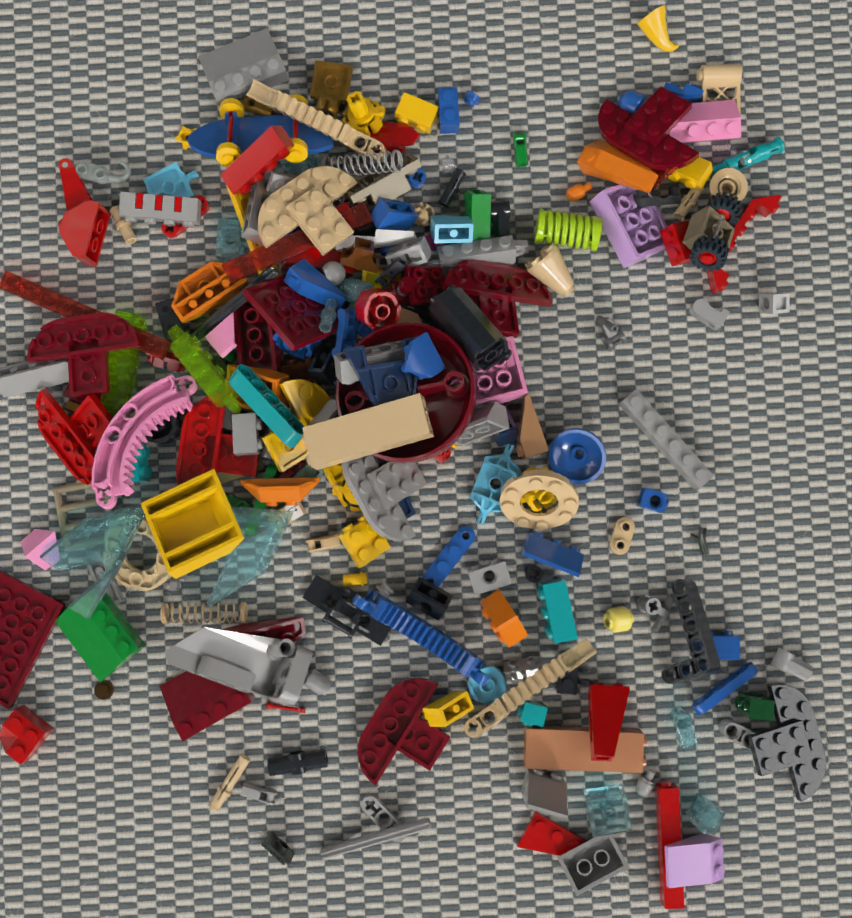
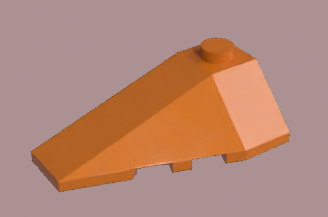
(612, 165)

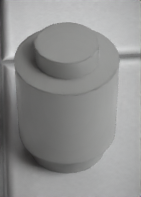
(317, 682)

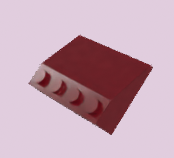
(200, 702)

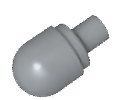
(645, 783)

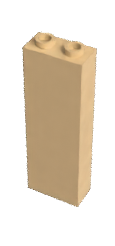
(367, 432)

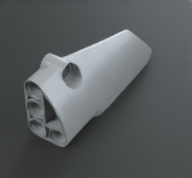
(244, 662)

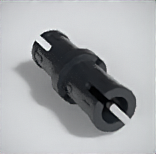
(457, 177)

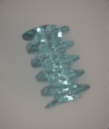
(353, 287)

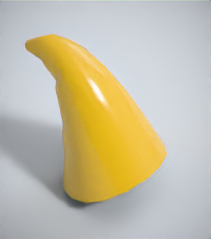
(655, 29)

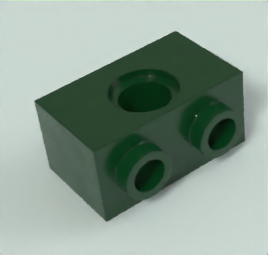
(755, 705)

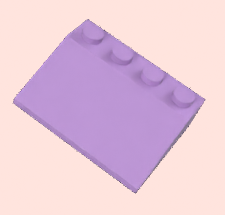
(630, 229)

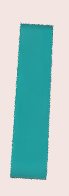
(266, 405)

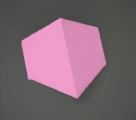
(222, 336)
(36, 544)

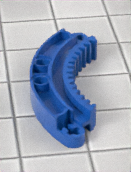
(423, 633)

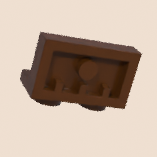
(298, 368)

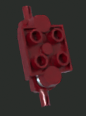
(418, 285)

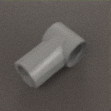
(789, 663)

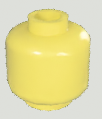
(618, 619)

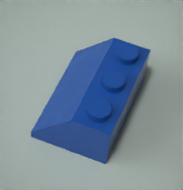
(553, 553)

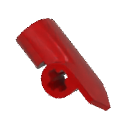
(395, 136)

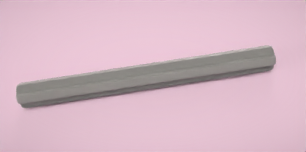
(375, 838)

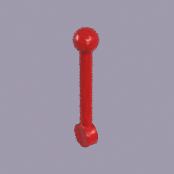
(269, 705)

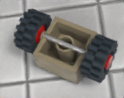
(712, 231)

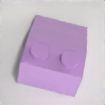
(694, 861)

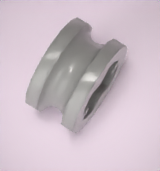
(385, 589)

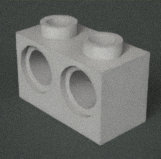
(412, 252)

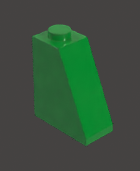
(478, 208)

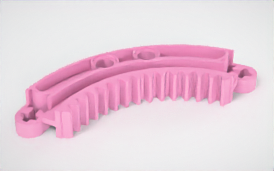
(115, 458)

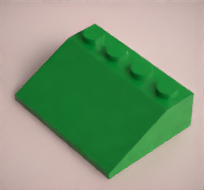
(104, 639)

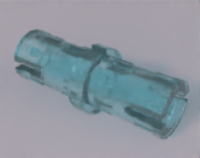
(328, 315)

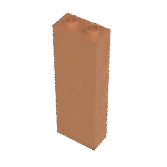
(570, 750)

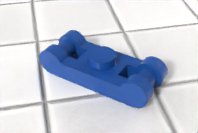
(346, 330)

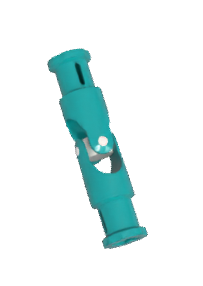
(752, 155)

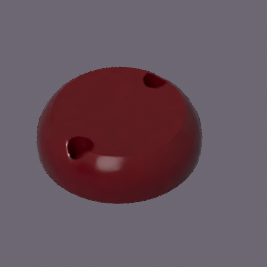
(447, 403)

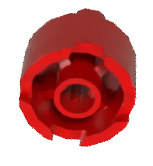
(368, 312)

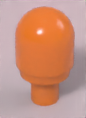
(577, 192)

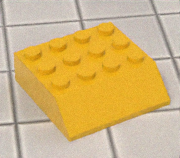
(193, 524)

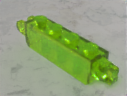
(202, 369)

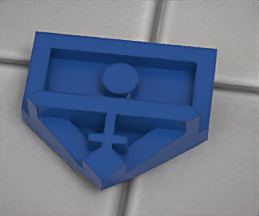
(422, 358)

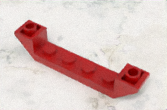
(764, 207)

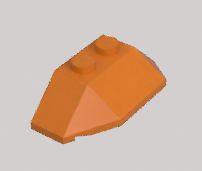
(204, 292)
(280, 489)

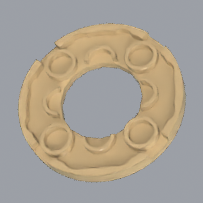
(539, 480)
(143, 579)

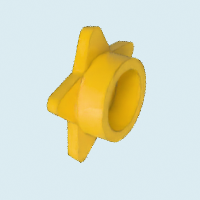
(184, 132)

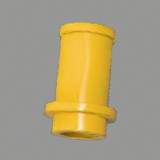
(355, 579)

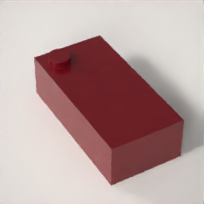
(255, 340)

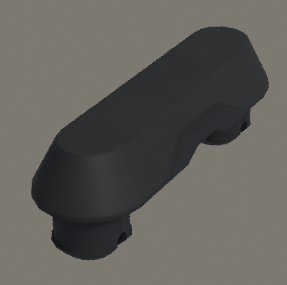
(674, 197)

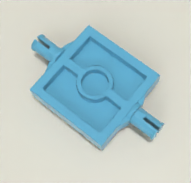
(171, 182)

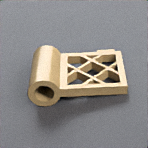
(719, 77)

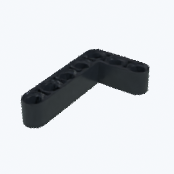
(693, 636)

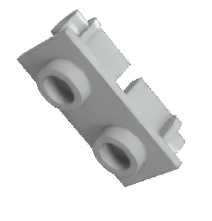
(515, 668)

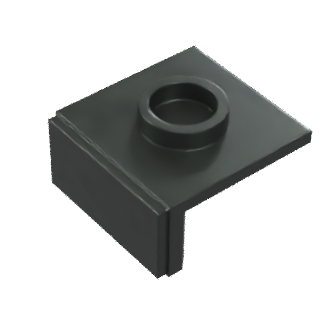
(278, 849)

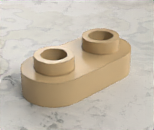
(621, 535)

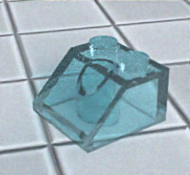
(607, 810)

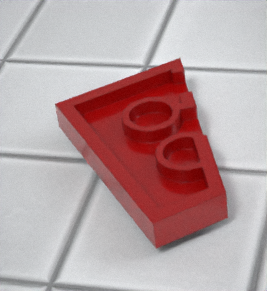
(548, 836)

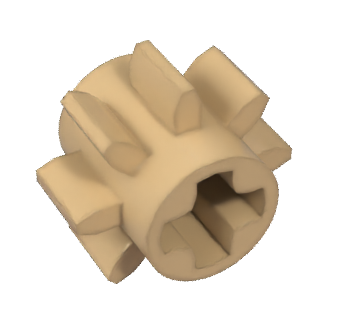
(424, 214)

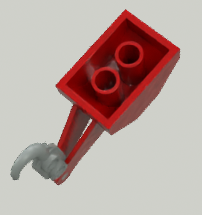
(85, 221)

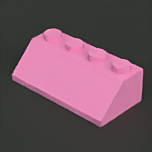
(709, 123)

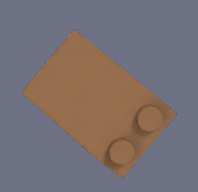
(530, 435)

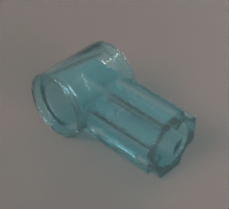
(684, 728)

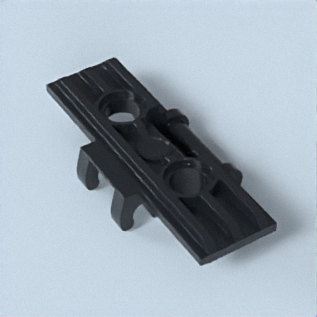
(317, 595)

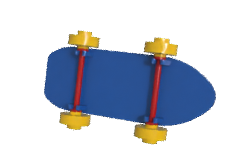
(235, 133)

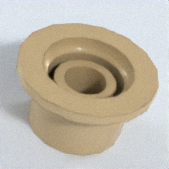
(729, 181)

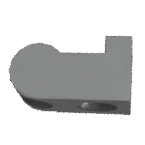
(708, 315)

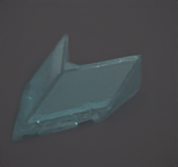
(95, 541)
(251, 558)

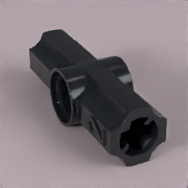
(297, 762)

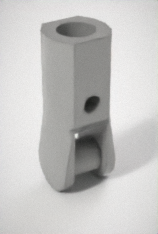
(254, 792)

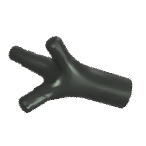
(701, 540)

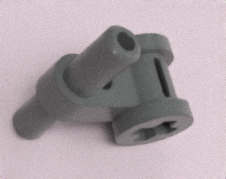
(612, 333)
(653, 607)

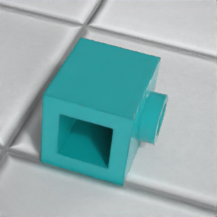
(532, 713)

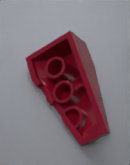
(286, 628)

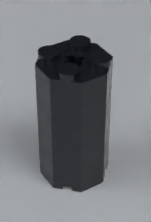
(468, 327)

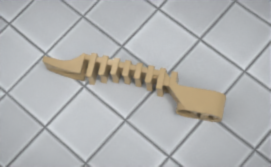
(317, 119)
(533, 684)

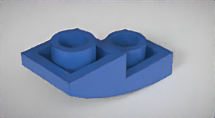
(690, 92)

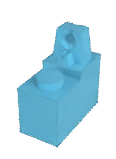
(451, 229)

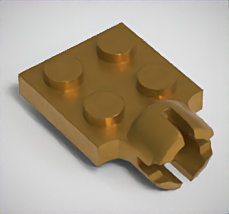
(330, 86)

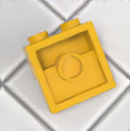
(363, 542)

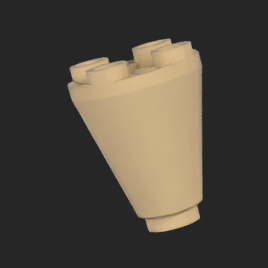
(551, 270)

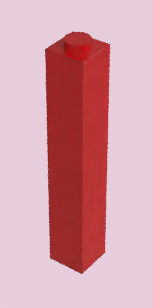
(667, 833)

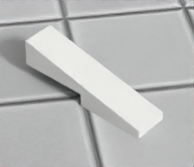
(382, 238)

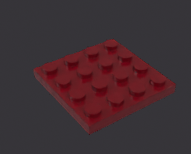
(288, 313)

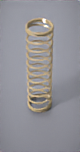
(164, 613)

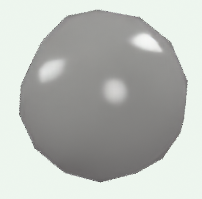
(334, 272)

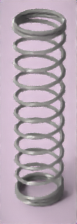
(399, 155)

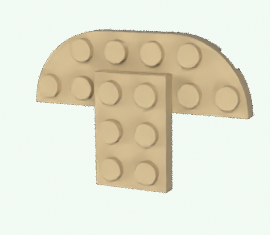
(308, 204)

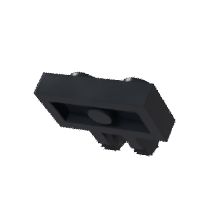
(569, 682)

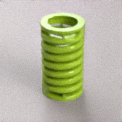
(568, 223)

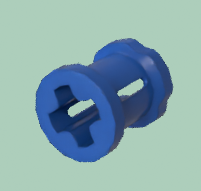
(414, 183)

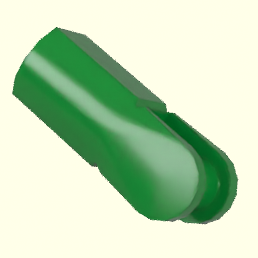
(520, 151)

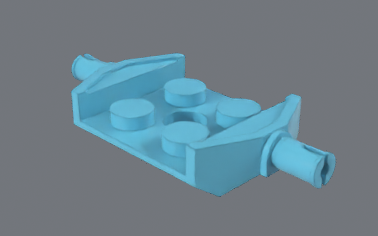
(493, 467)

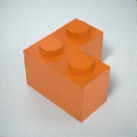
(504, 620)

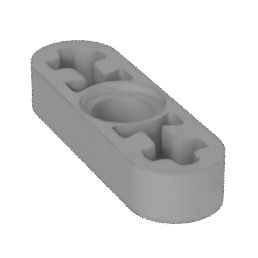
(384, 809)

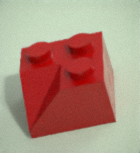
(23, 734)

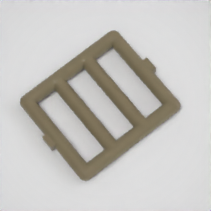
(62, 508)

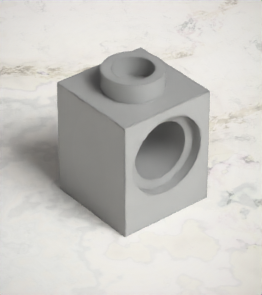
(774, 303)

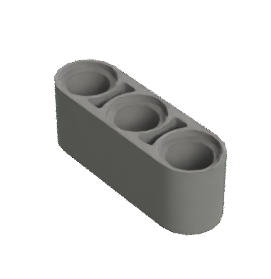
(738, 732)

